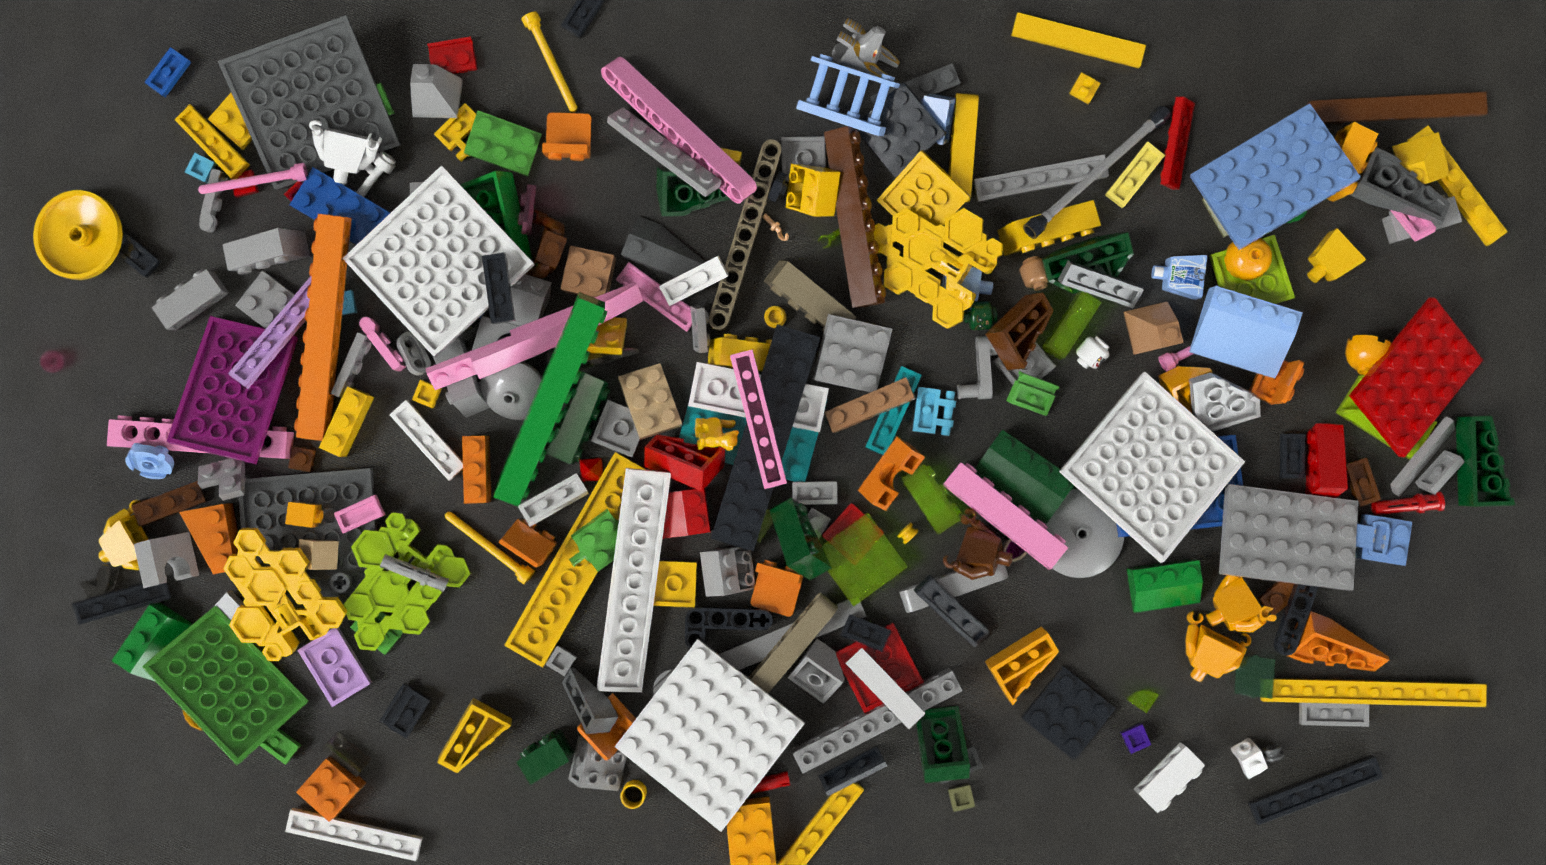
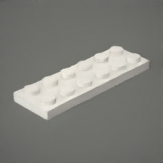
(717, 390)

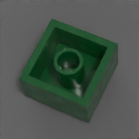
(544, 758)

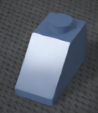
(942, 110)

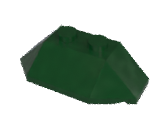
(1101, 253)

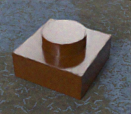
(302, 459)

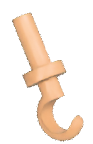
(775, 227)

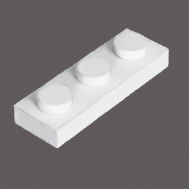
(694, 280)
(553, 500)

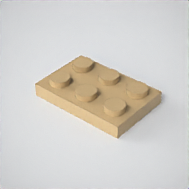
(650, 401)

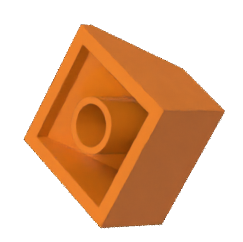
(529, 542)

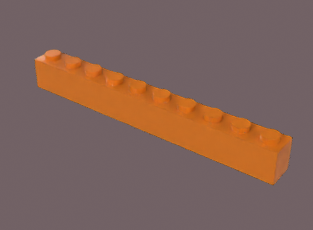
(323, 326)

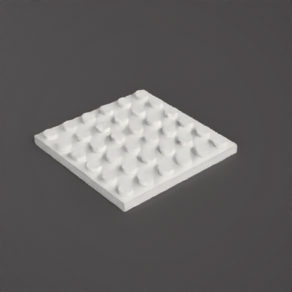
(430, 263)
(1152, 467)
(709, 735)

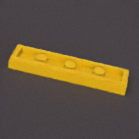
(212, 142)

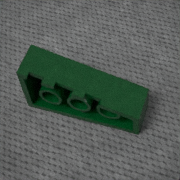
(578, 418)

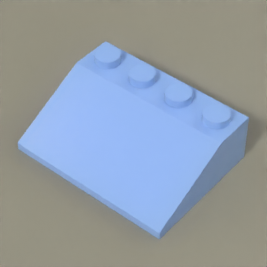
(1244, 331)

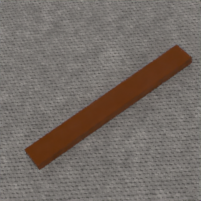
(1401, 107)

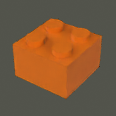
(330, 788)

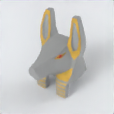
(863, 49)

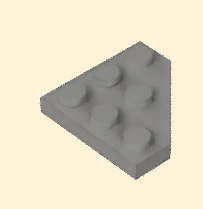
(1221, 403)

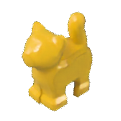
(711, 433)

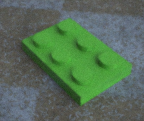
(502, 143)

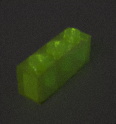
(1071, 325)
(931, 498)

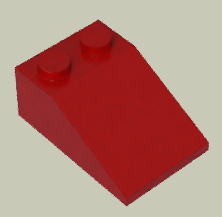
(686, 514)

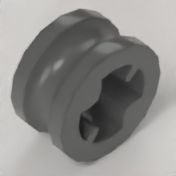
(346, 587)
(1273, 752)

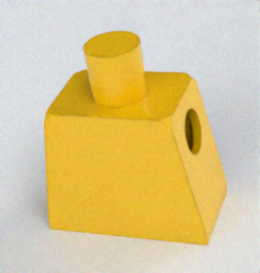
(1333, 257)

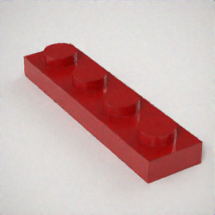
(1177, 143)

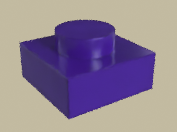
(1135, 738)

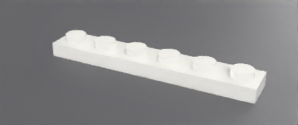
(354, 834)

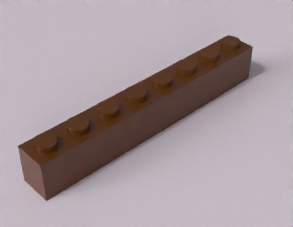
(855, 218)

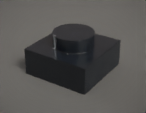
(778, 187)

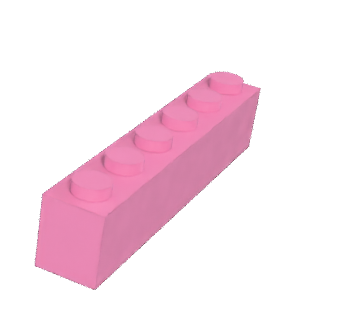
(758, 419)
(1005, 516)

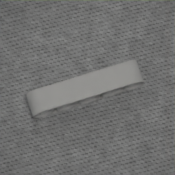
(954, 583)

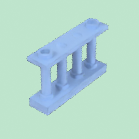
(852, 117)

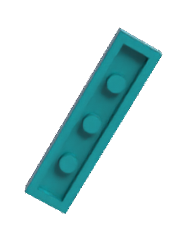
(889, 421)

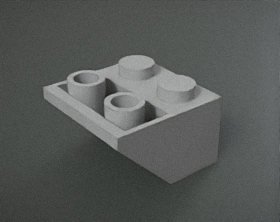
(727, 571)

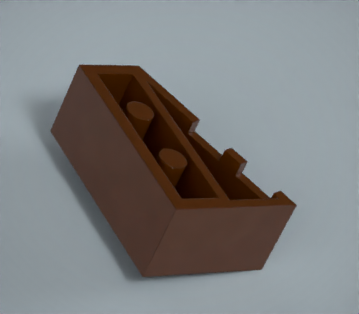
(1018, 330)

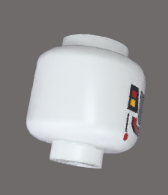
(1092, 352)

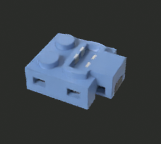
(1383, 539)

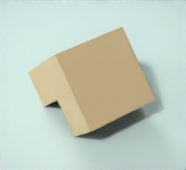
(320, 553)

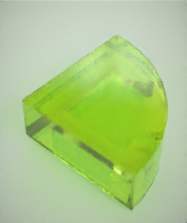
(1143, 699)

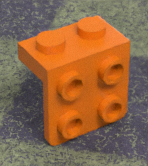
(568, 136)
(1278, 389)
(776, 588)
(605, 742)

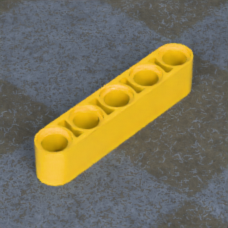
(963, 140)

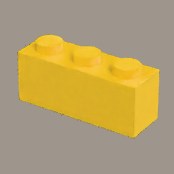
(346, 422)

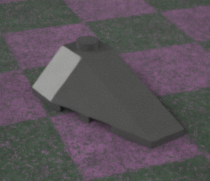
(1393, 187)

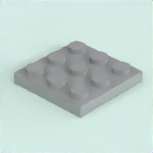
(852, 353)

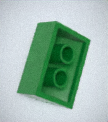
(1165, 585)
(149, 636)

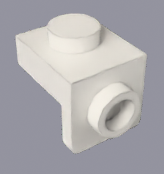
(1249, 757)

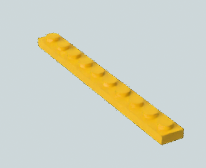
(1378, 692)

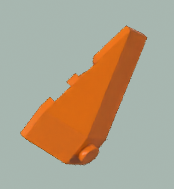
(1332, 644)

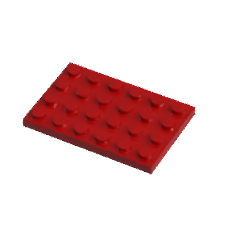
(1416, 377)

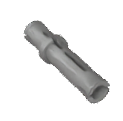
(413, 572)

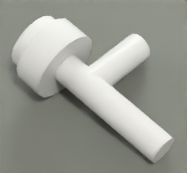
(383, 162)

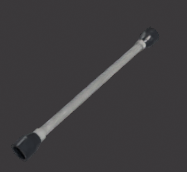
(1037, 224)

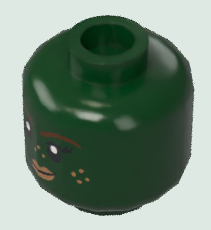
(980, 315)

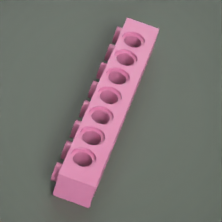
(121, 436)

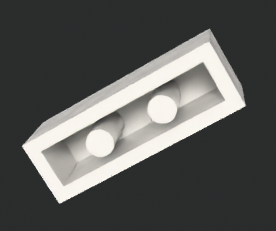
(1169, 777)

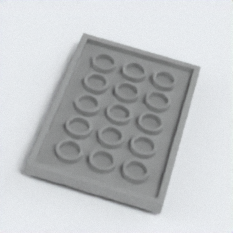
(1288, 537)

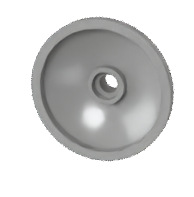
(516, 381)

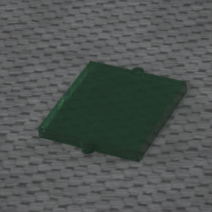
(1255, 677)

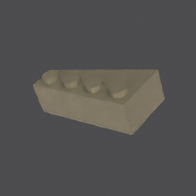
(804, 294)

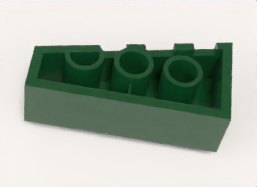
(1482, 474)

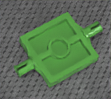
(596, 541)

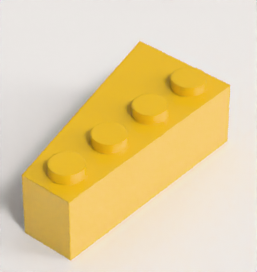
(1064, 225)

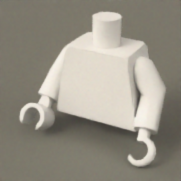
(343, 150)

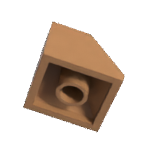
(1152, 328)

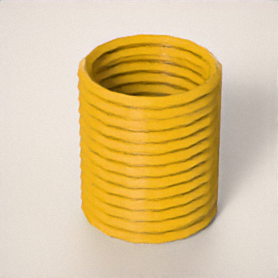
(632, 805)

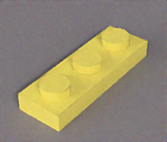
(1134, 175)

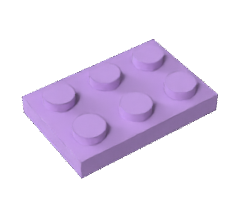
(334, 666)

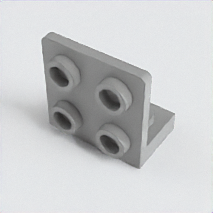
(594, 772)

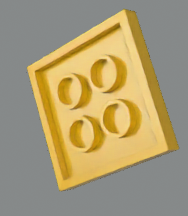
(924, 191)

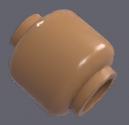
(1033, 273)

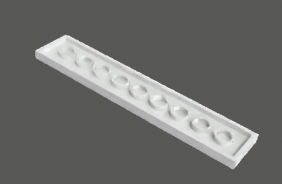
(633, 580)

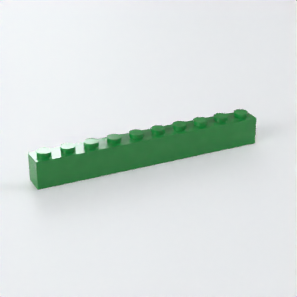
(549, 399)

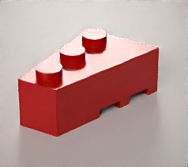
(684, 460)
(1326, 461)

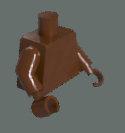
(549, 247)
(979, 551)

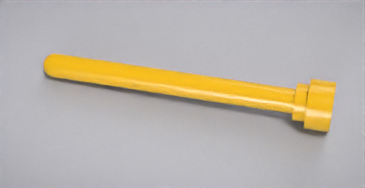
(532, 22)
(522, 572)

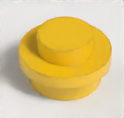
(774, 316)

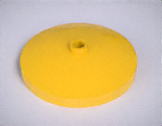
(77, 235)

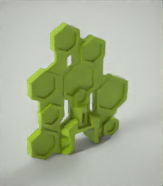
(388, 590)

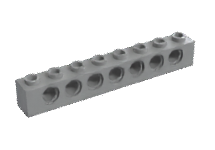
(869, 724)

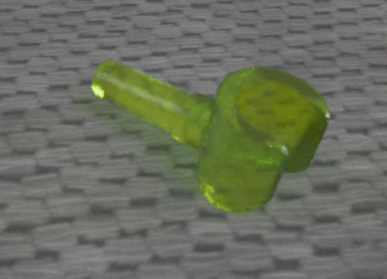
(830, 237)

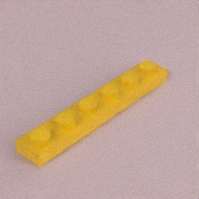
(1468, 199)

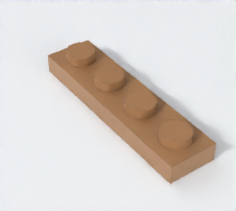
(870, 405)

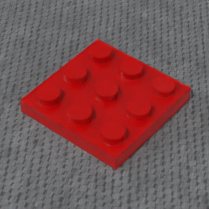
(894, 661)

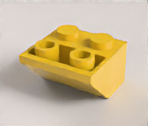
(812, 190)

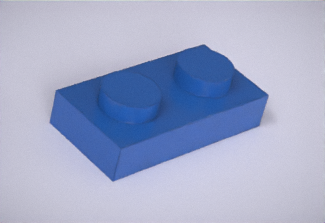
(167, 72)

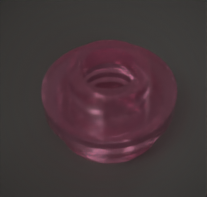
(46, 358)

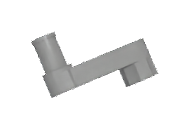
(983, 388)

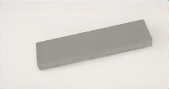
(1422, 456)

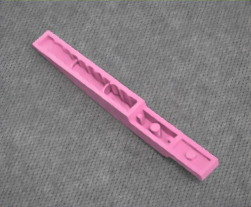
(524, 342)

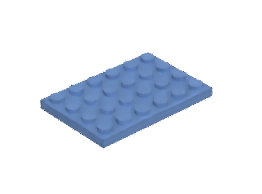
(1274, 176)

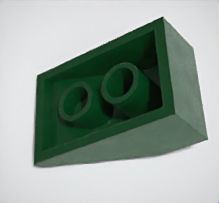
(942, 745)

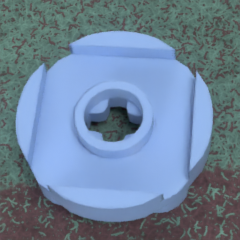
(150, 460)

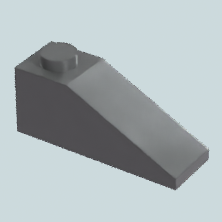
(589, 703)

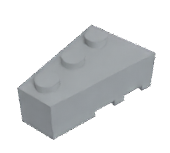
(265, 250)
(465, 393)

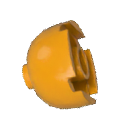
(1249, 261)
(1364, 352)

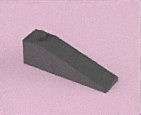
(658, 249)

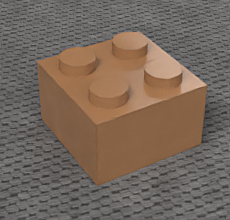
(588, 272)

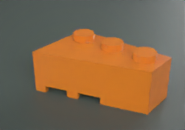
(214, 533)

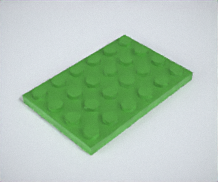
(225, 685)

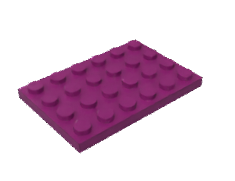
(216, 409)

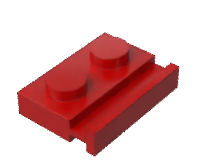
(453, 55)

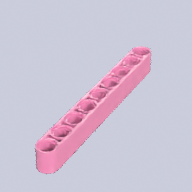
(677, 128)

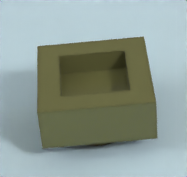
(961, 797)

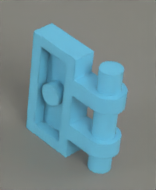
(927, 409)

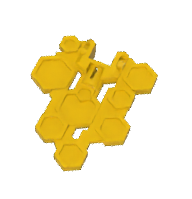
(926, 250)
(268, 588)

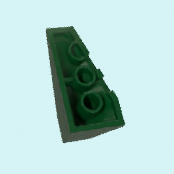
(680, 198)

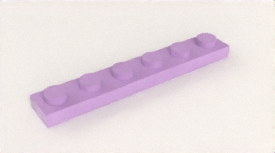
(272, 339)

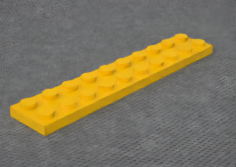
(564, 584)

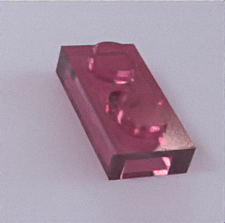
(526, 217)

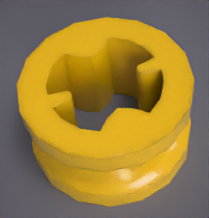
(907, 533)

